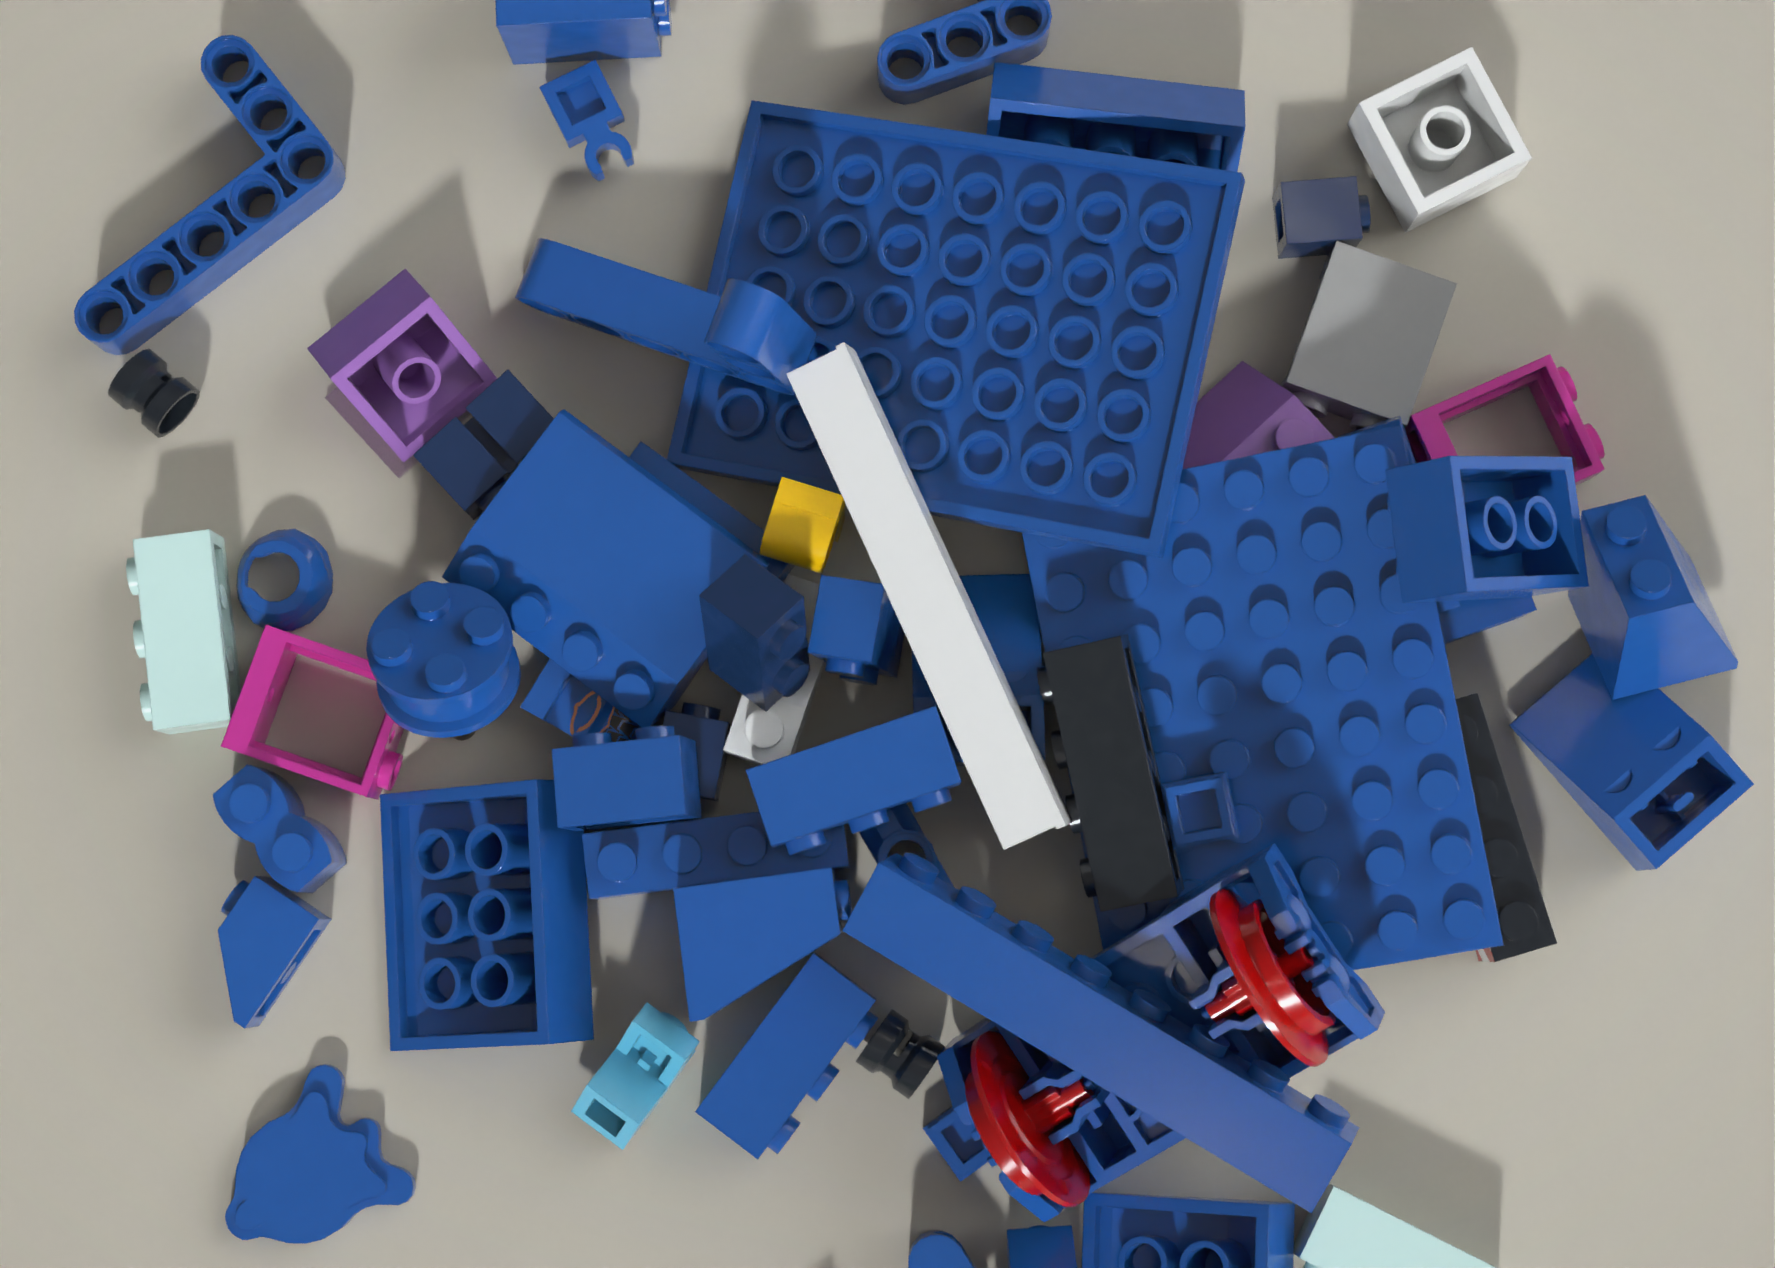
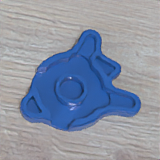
(312, 1170)

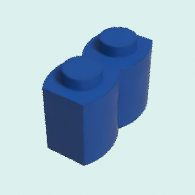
(270, 813)

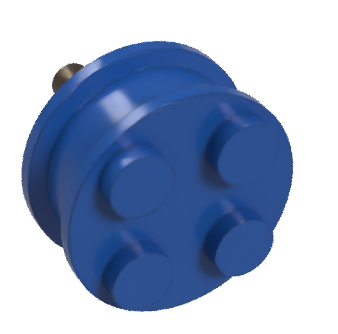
(444, 660)

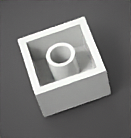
(1438, 139)

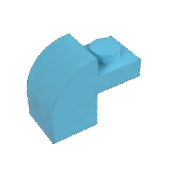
(636, 1075)

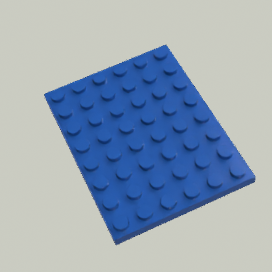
(1011, 305)
(1297, 669)

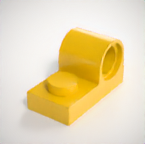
(803, 525)

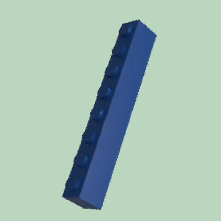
(1102, 1029)

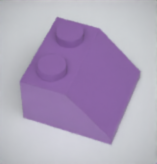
(402, 364)
(1248, 417)

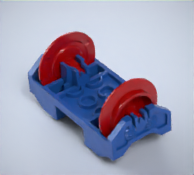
(1241, 968)

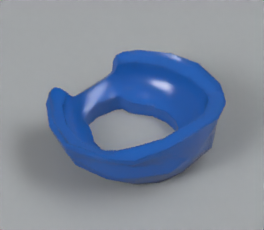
(311, 592)

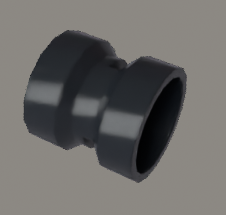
(151, 390)
(913, 1062)

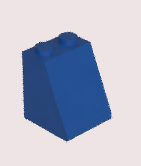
(582, 29)
(1645, 603)
(752, 930)

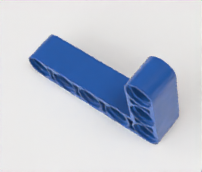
(944, 70)
(222, 212)
(738, 334)

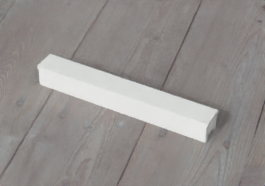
(928, 597)

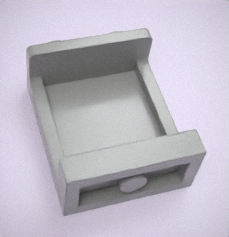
(1367, 337)

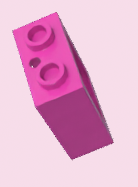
(1554, 396)
(261, 699)

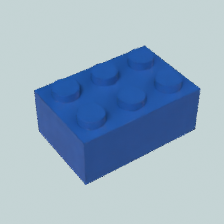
(1486, 528)

